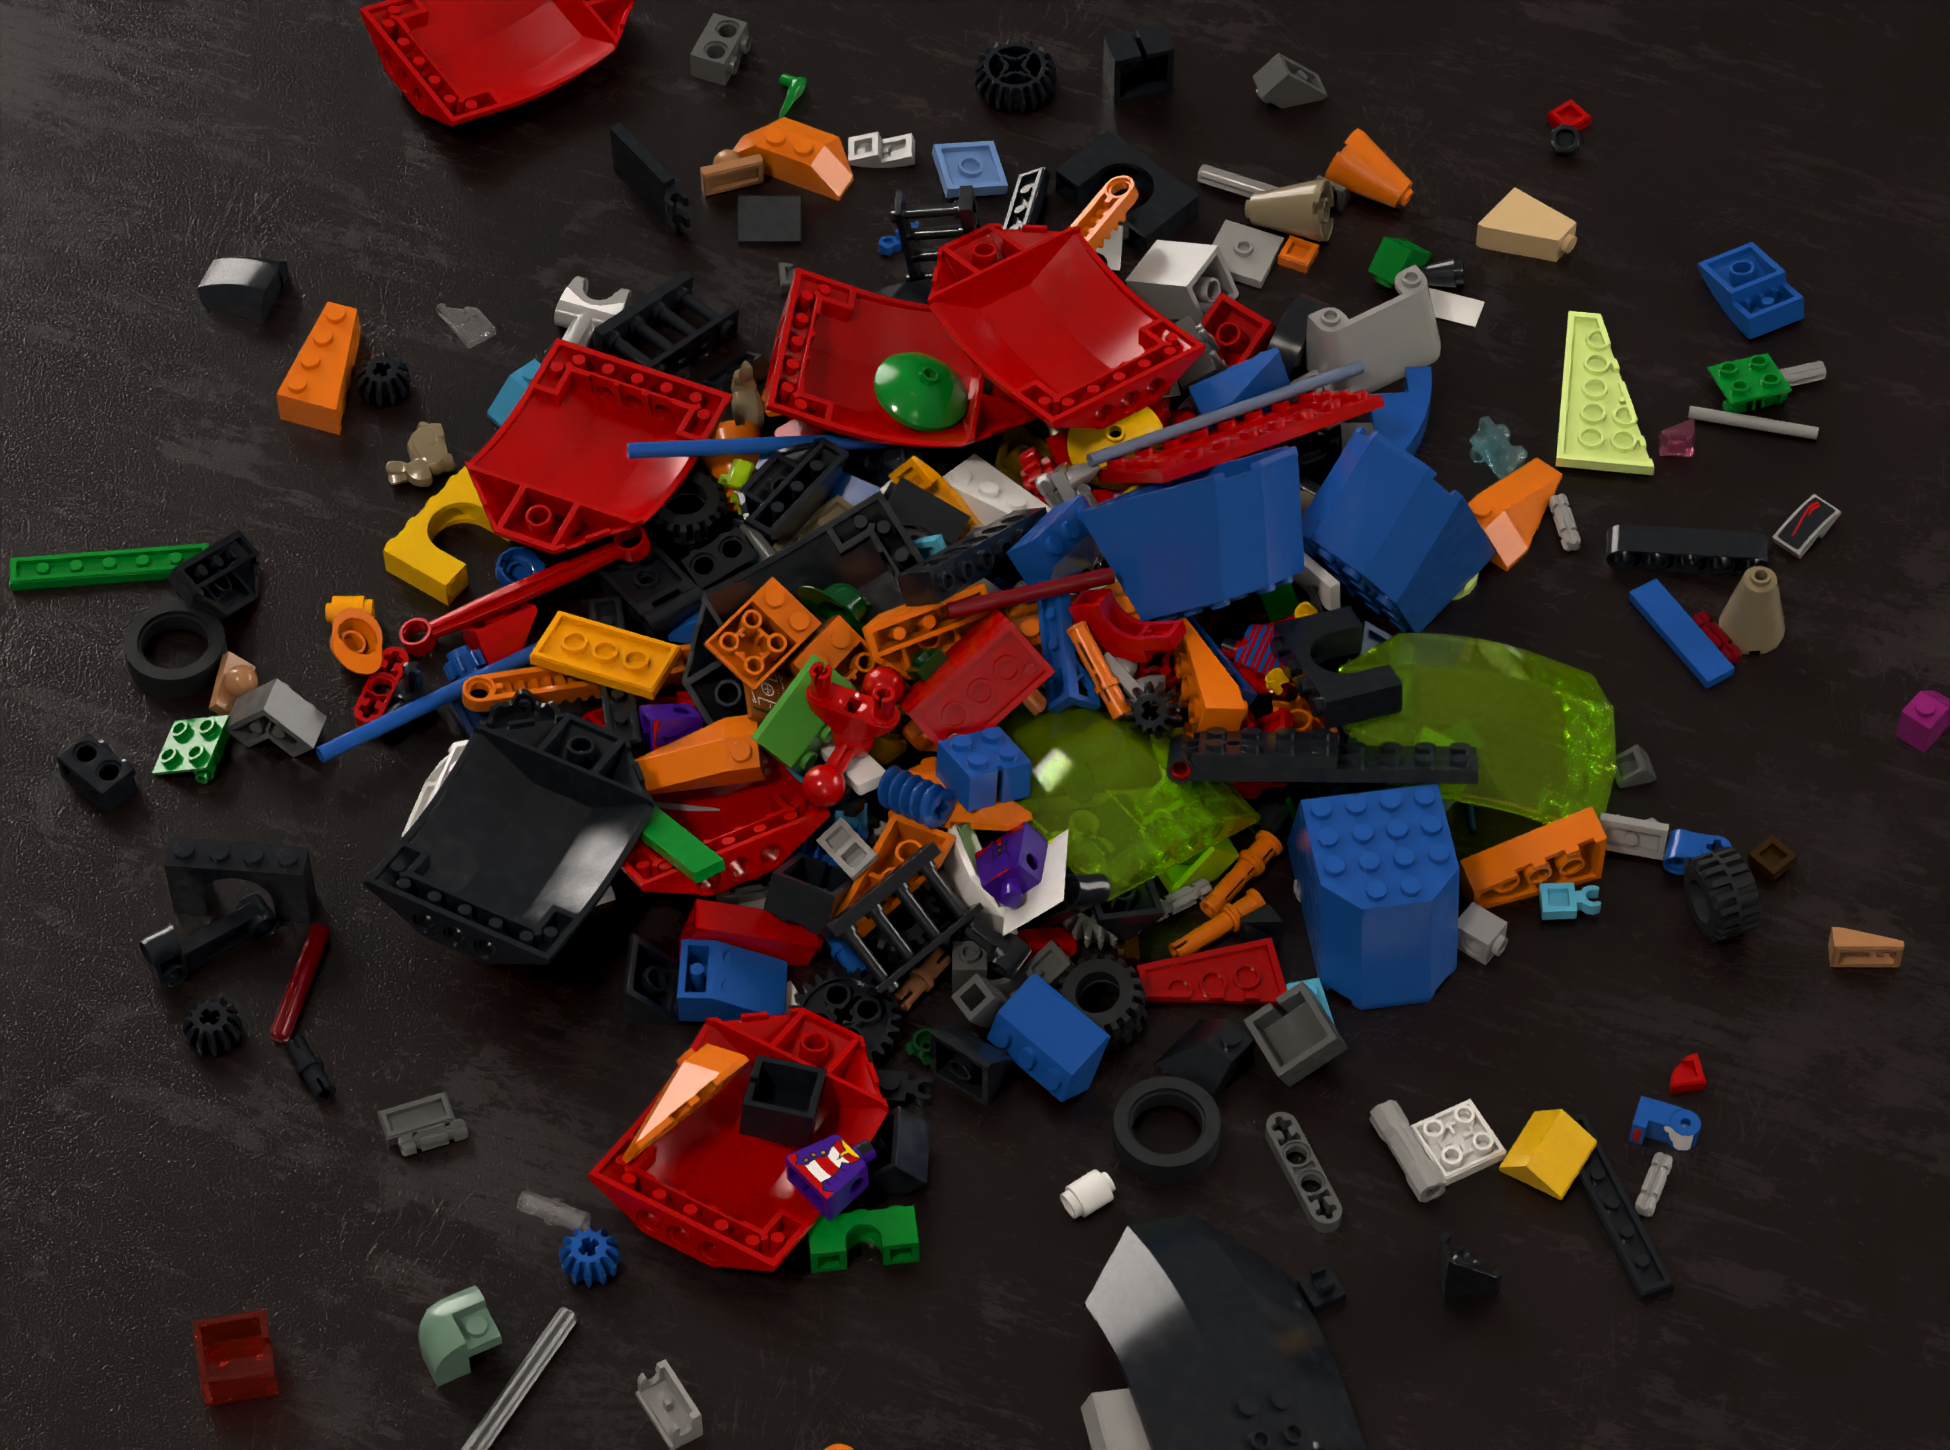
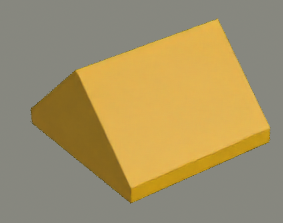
(1549, 1152)

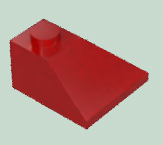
(501, 633)

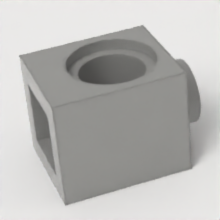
(1481, 933)

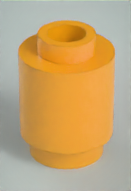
(344, 602)

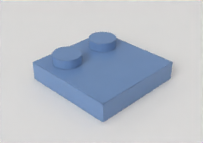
(969, 165)

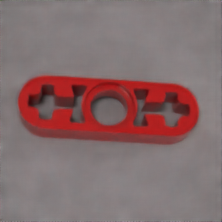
(382, 702)

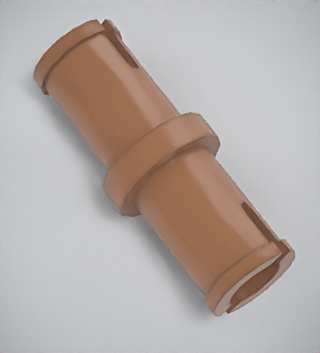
(921, 978)

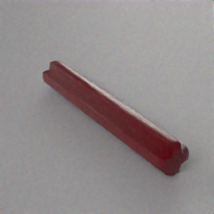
(299, 983)

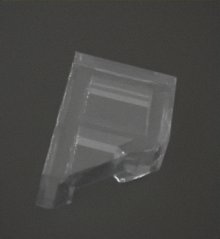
(467, 324)

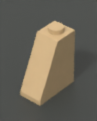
(1526, 228)

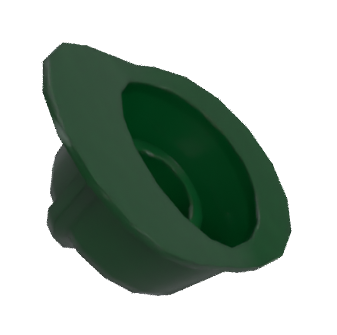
(837, 600)

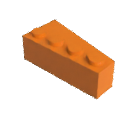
(1554, 853)

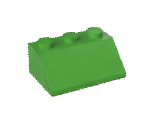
(791, 728)

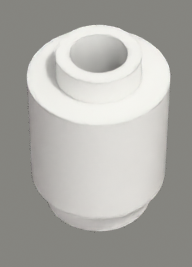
(1088, 1194)

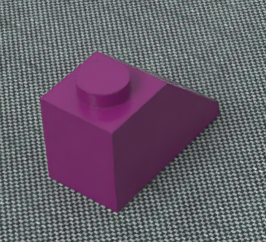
(1924, 719)

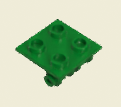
(1750, 383)
(194, 747)

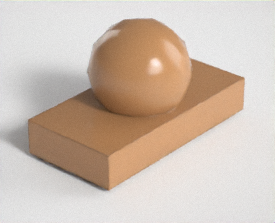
(731, 172)
(233, 679)

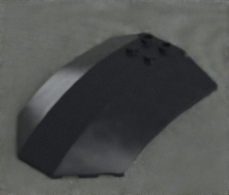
(856, 548)
(519, 840)
(1218, 1344)

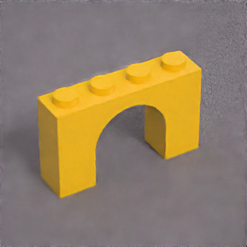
(417, 559)

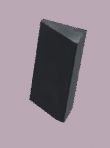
(723, 377)

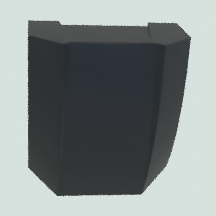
(243, 286)

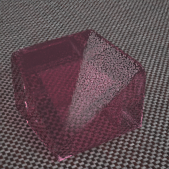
(1678, 439)

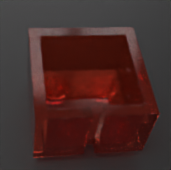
(235, 1357)

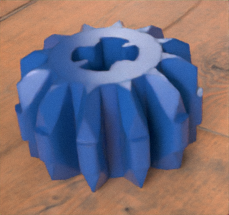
(589, 1256)

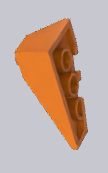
(1514, 510)
(1206, 686)
(706, 758)
(996, 817)
(896, 843)

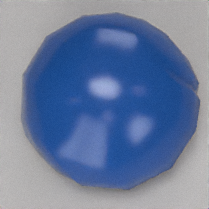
(517, 564)

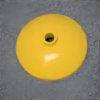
(1088, 440)

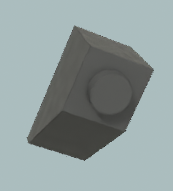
(1288, 83)

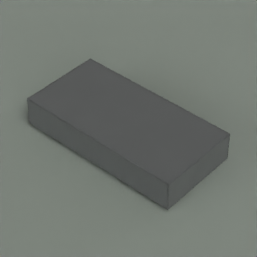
(415, 1116)

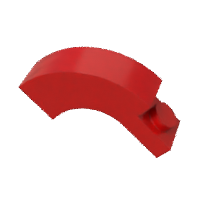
(1120, 632)

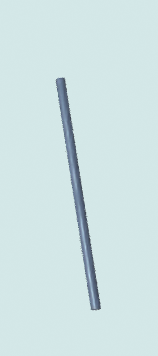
(1224, 413)

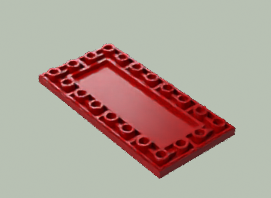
(1240, 437)

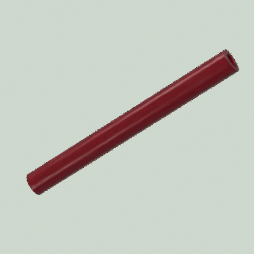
(1030, 593)

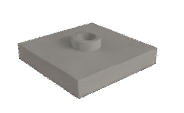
(1248, 252)

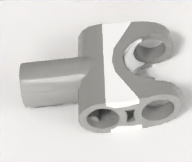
(583, 314)

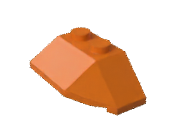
(800, 156)
(903, 631)

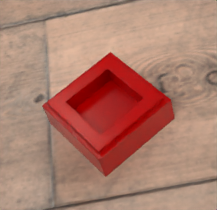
(1569, 114)

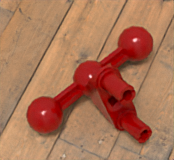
(854, 721)

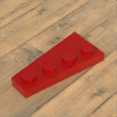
(1217, 976)

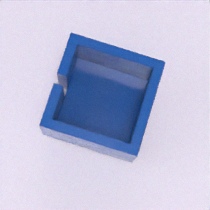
(971, 768)

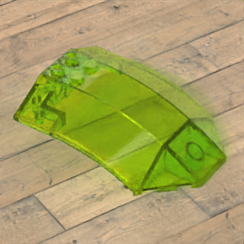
(1535, 722)
(1117, 795)

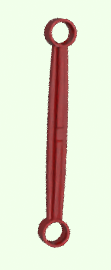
(523, 590)

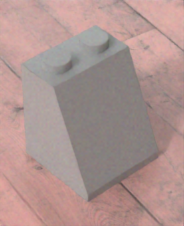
(1182, 279)

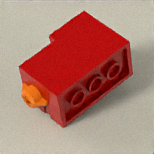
(977, 685)

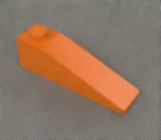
(692, 1085)

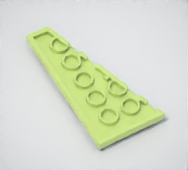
(1596, 412)

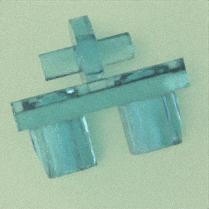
(1493, 447)

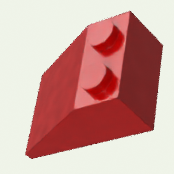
(1237, 330)

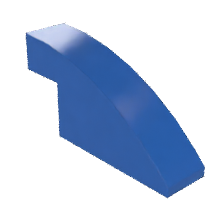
(1406, 412)

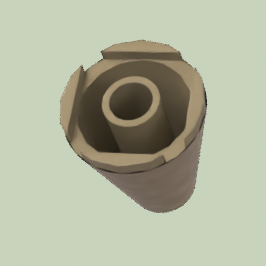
(1295, 209)
(1755, 612)

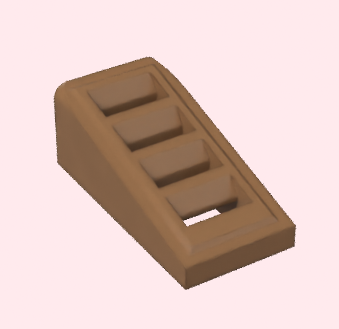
(1863, 949)

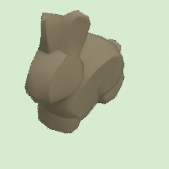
(746, 399)
(427, 456)

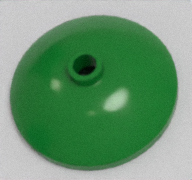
(920, 391)

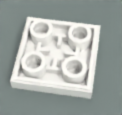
(1459, 1141)

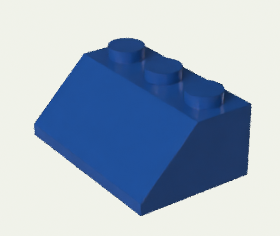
(1055, 544)
(1049, 1038)

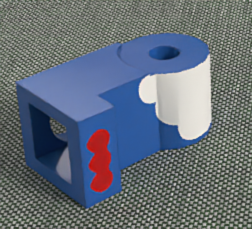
(1665, 1124)

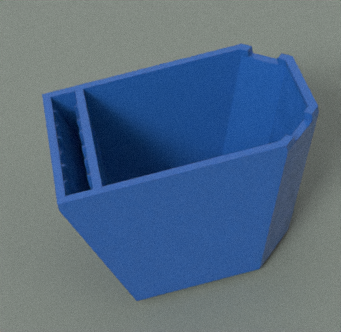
(1393, 532)
(1205, 535)
(1378, 893)

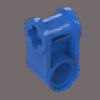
(1685, 845)

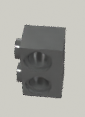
(720, 49)

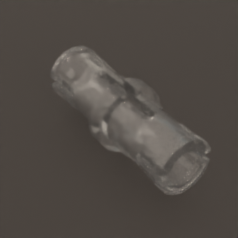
(553, 1211)

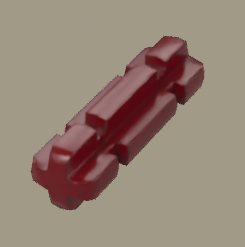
(1718, 636)

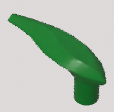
(795, 88)

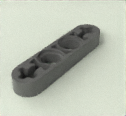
(1299, 1173)

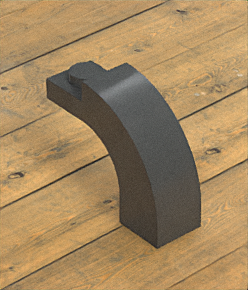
(983, 997)

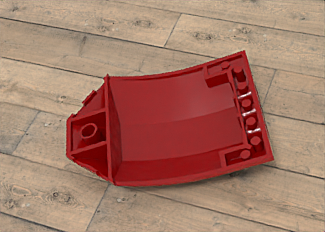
(489, 54)
(1056, 325)
(830, 352)
(561, 459)
(752, 831)
(729, 1192)

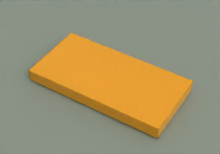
(605, 655)

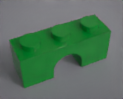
(888, 1229)

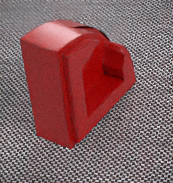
(1688, 1075)

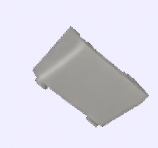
(1383, 338)

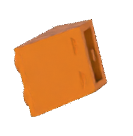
(763, 634)
(839, 648)

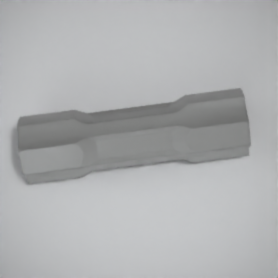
(1419, 1169)

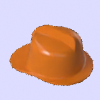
(357, 641)

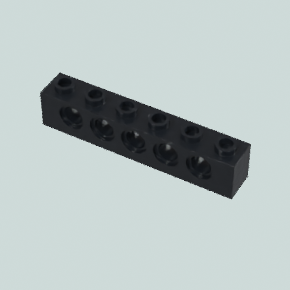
(967, 559)

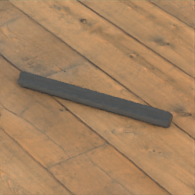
(522, 1380)

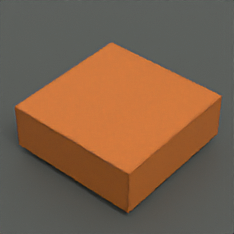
(1298, 254)

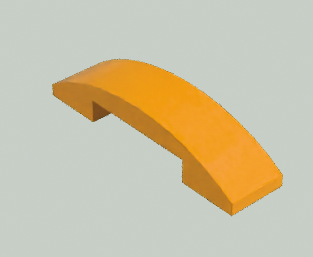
(929, 480)

